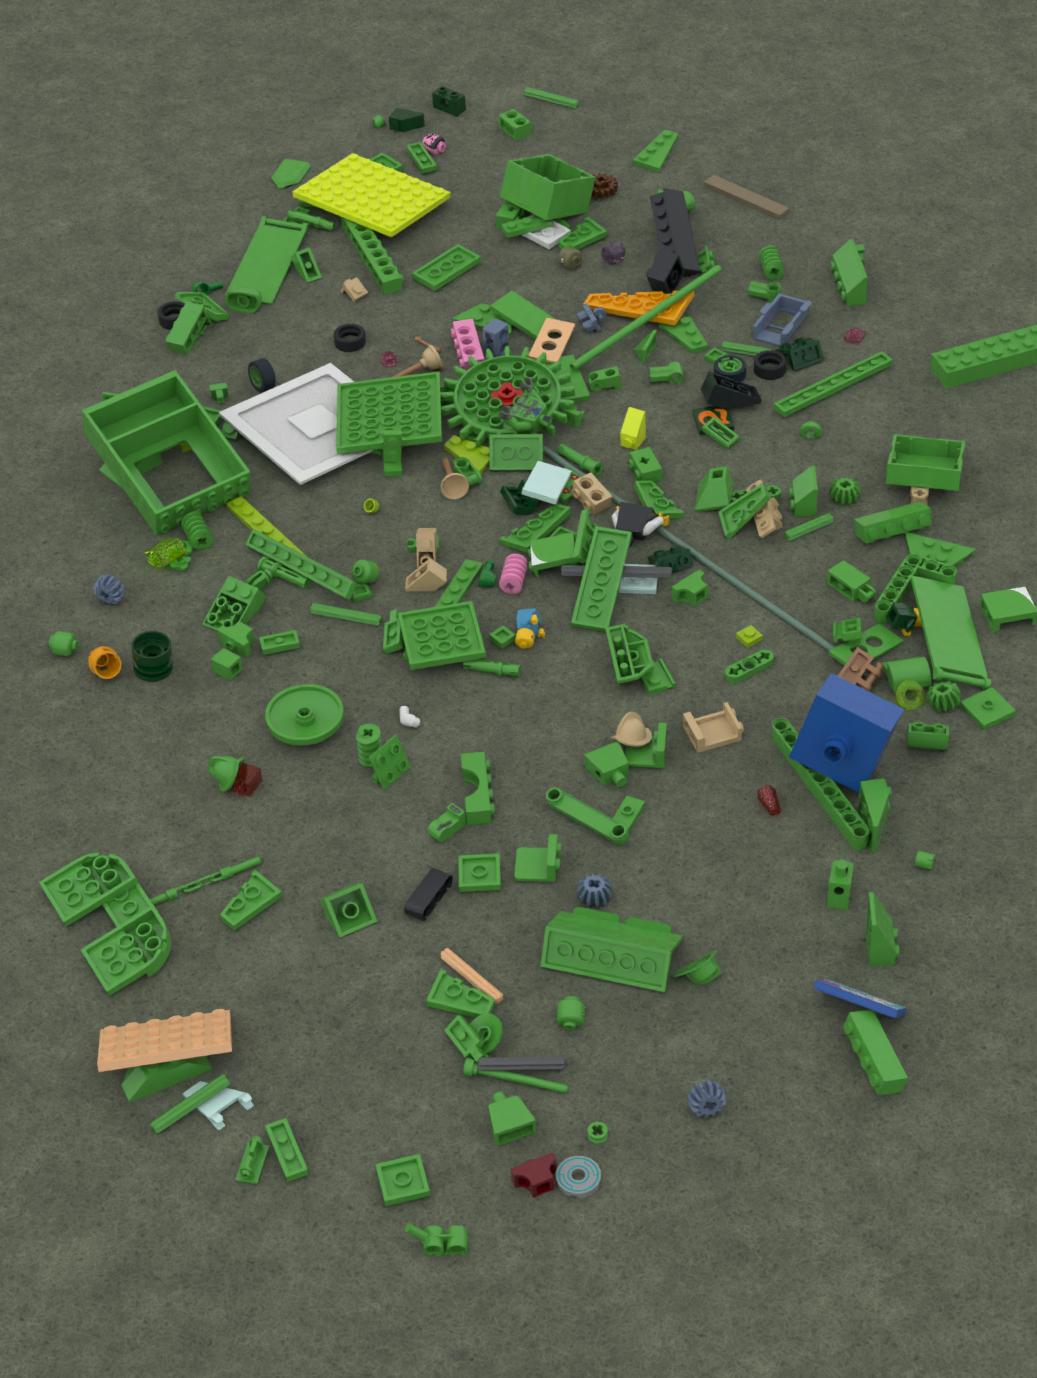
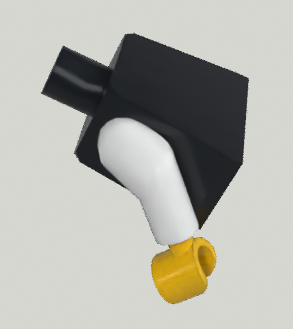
(638, 520)

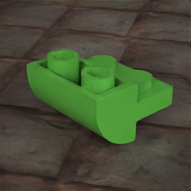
(907, 669)
(928, 736)

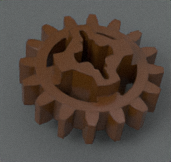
(604, 186)

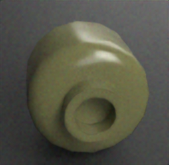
(570, 257)

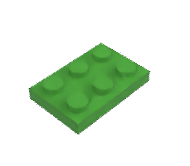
(515, 451)

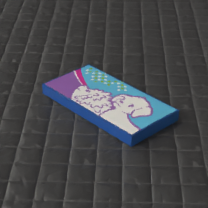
(860, 998)

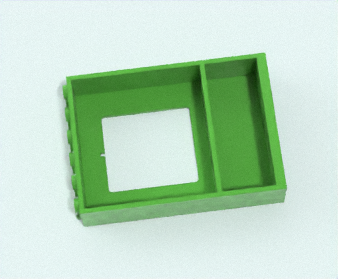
(152, 421)

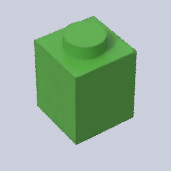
(226, 664)

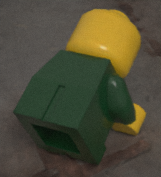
(903, 616)

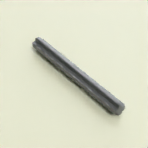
(629, 571)

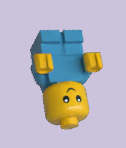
(528, 628)

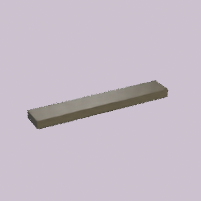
(746, 197)

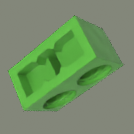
(515, 124)

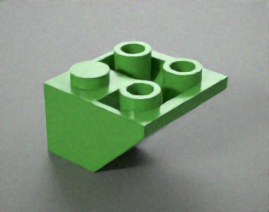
(714, 490)

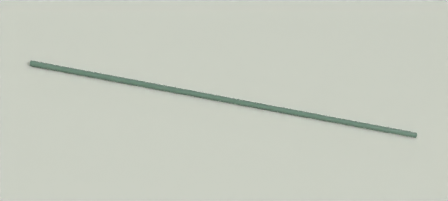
(711, 565)

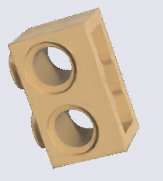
(591, 494)

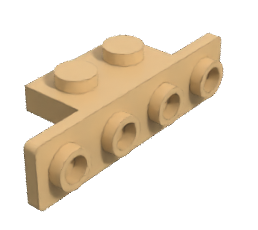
(768, 517)

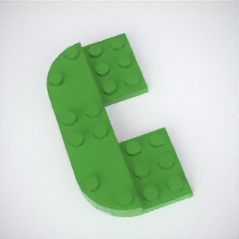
(140, 938)

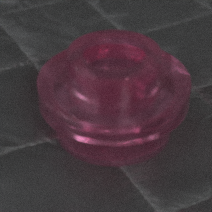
(388, 358)

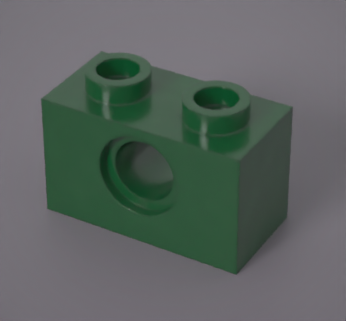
(449, 101)

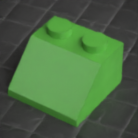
(804, 494)
(348, 909)

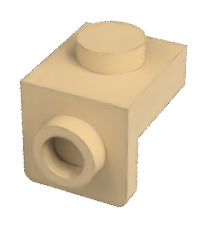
(354, 289)

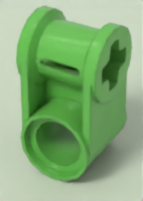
(464, 466)

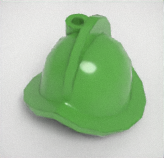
(224, 770)

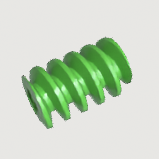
(771, 263)
(197, 531)
(368, 742)

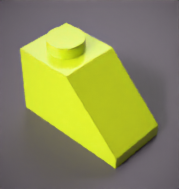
(633, 429)

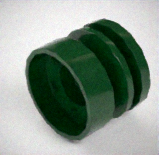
(152, 656)

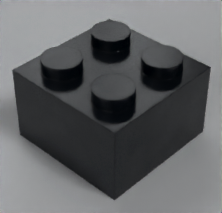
(665, 272)

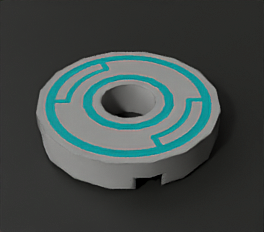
(575, 1165)

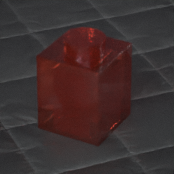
(247, 779)

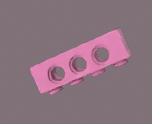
(466, 342)

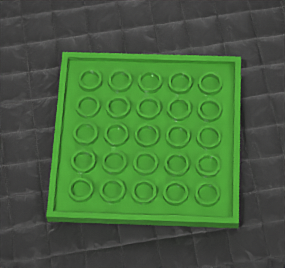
(390, 403)

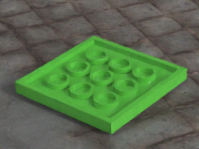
(441, 635)

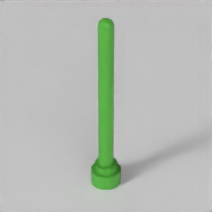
(471, 1069)

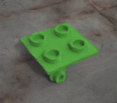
(389, 762)

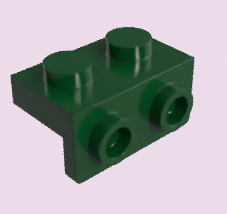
(517, 501)
(677, 558)

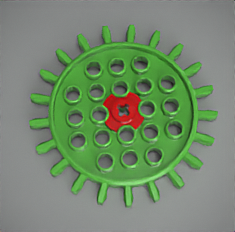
(496, 384)

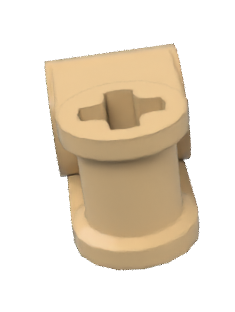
(919, 494)

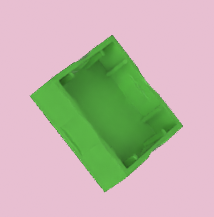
(925, 462)

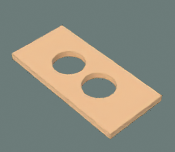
(552, 325)

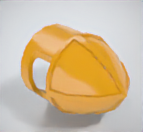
(103, 657)

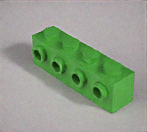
(893, 522)
(875, 1052)

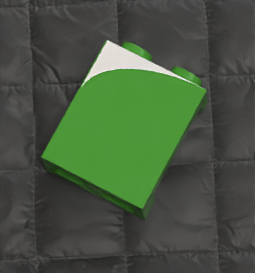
(551, 552)
(1008, 607)

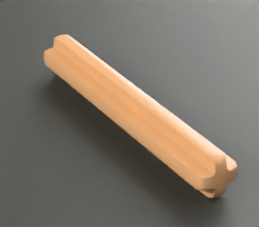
(471, 975)

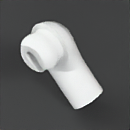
(408, 719)

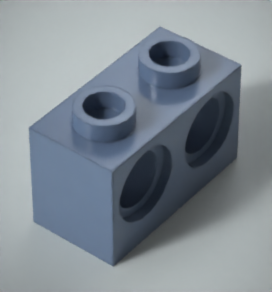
(496, 337)

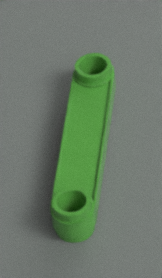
(587, 816)

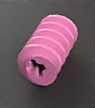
(513, 574)

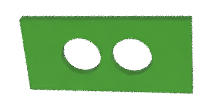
(886, 637)

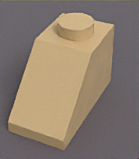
(426, 577)

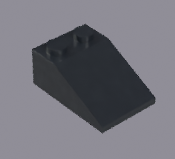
(726, 392)

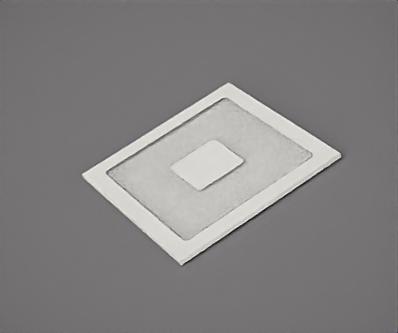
(296, 424)

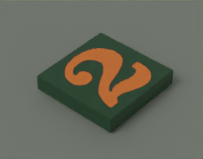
(703, 415)

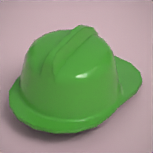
(701, 970)

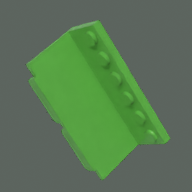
(610, 950)

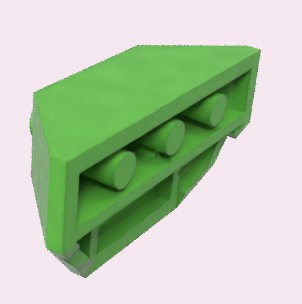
(628, 653)
(154, 1077)

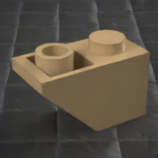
(426, 545)

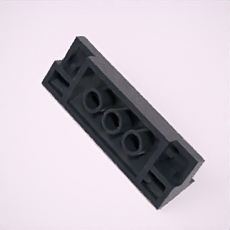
(674, 228)

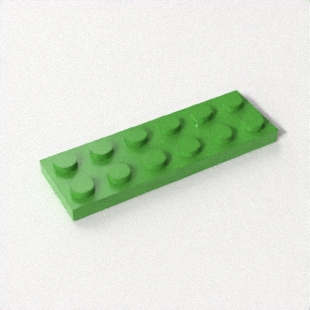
(601, 579)

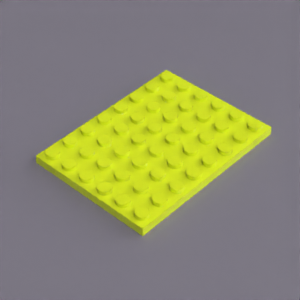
(371, 194)

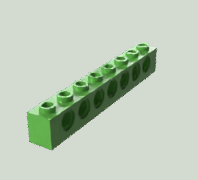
(374, 256)

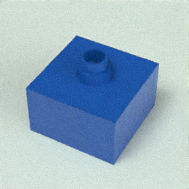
(846, 732)

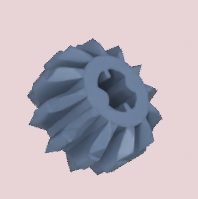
(109, 589)
(594, 890)
(706, 1098)

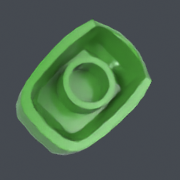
(243, 300)

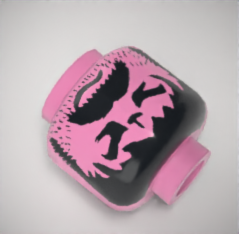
(434, 144)

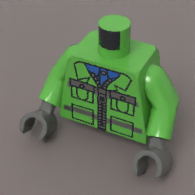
(528, 411)

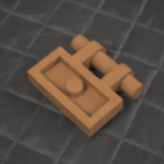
(856, 666)

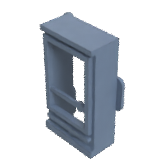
(781, 303)

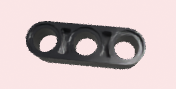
(427, 893)

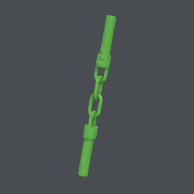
(225, 873)

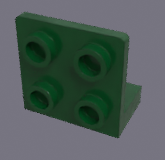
(802, 352)

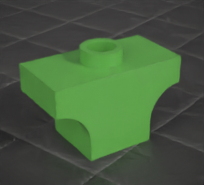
(691, 589)
(237, 638)

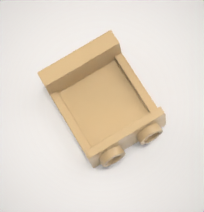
(713, 729)

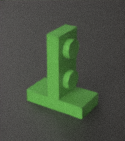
(392, 453)

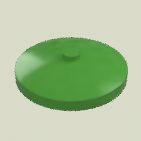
(304, 714)

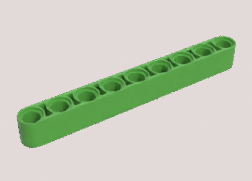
(823, 789)

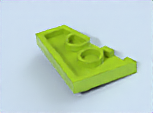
(464, 448)

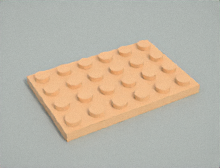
(164, 1040)

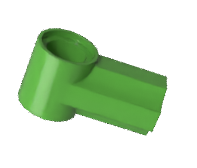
(766, 291)
(671, 373)

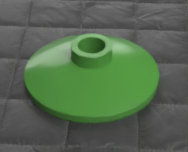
(489, 1030)

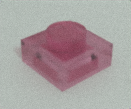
(854, 336)

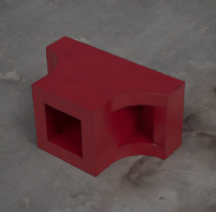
(535, 1175)

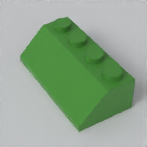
(850, 274)

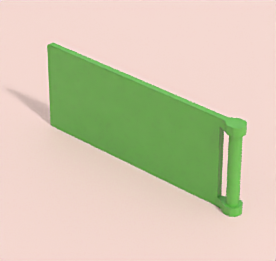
(269, 257)
(949, 632)

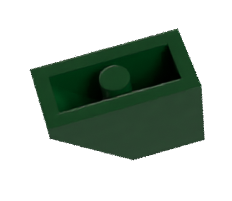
(406, 120)

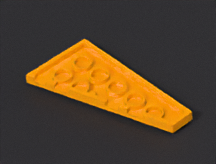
(637, 305)

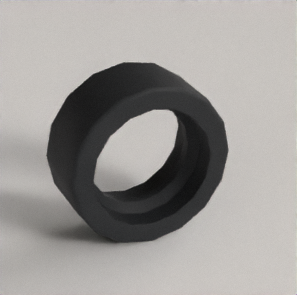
(167, 309)
(353, 344)
(769, 373)

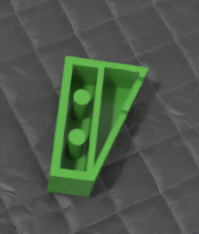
(187, 328)

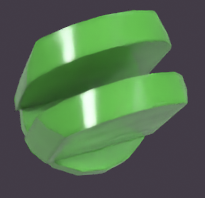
(260, 579)

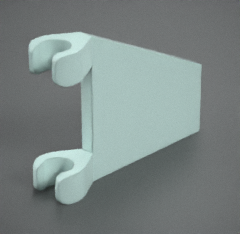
(219, 1102)

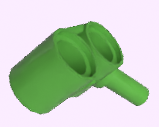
(439, 1243)

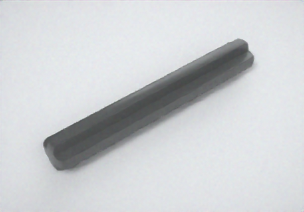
(520, 1063)

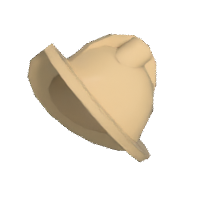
(632, 731)

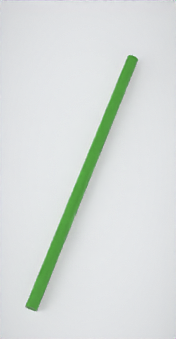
(645, 318)

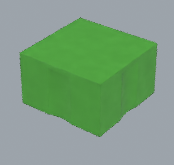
(547, 186)

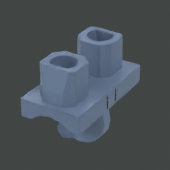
(589, 318)

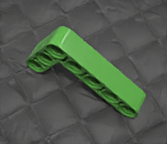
(901, 581)

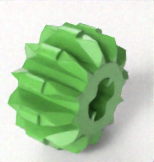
(845, 490)
(943, 696)

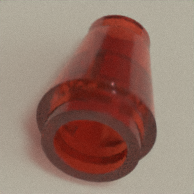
(769, 799)

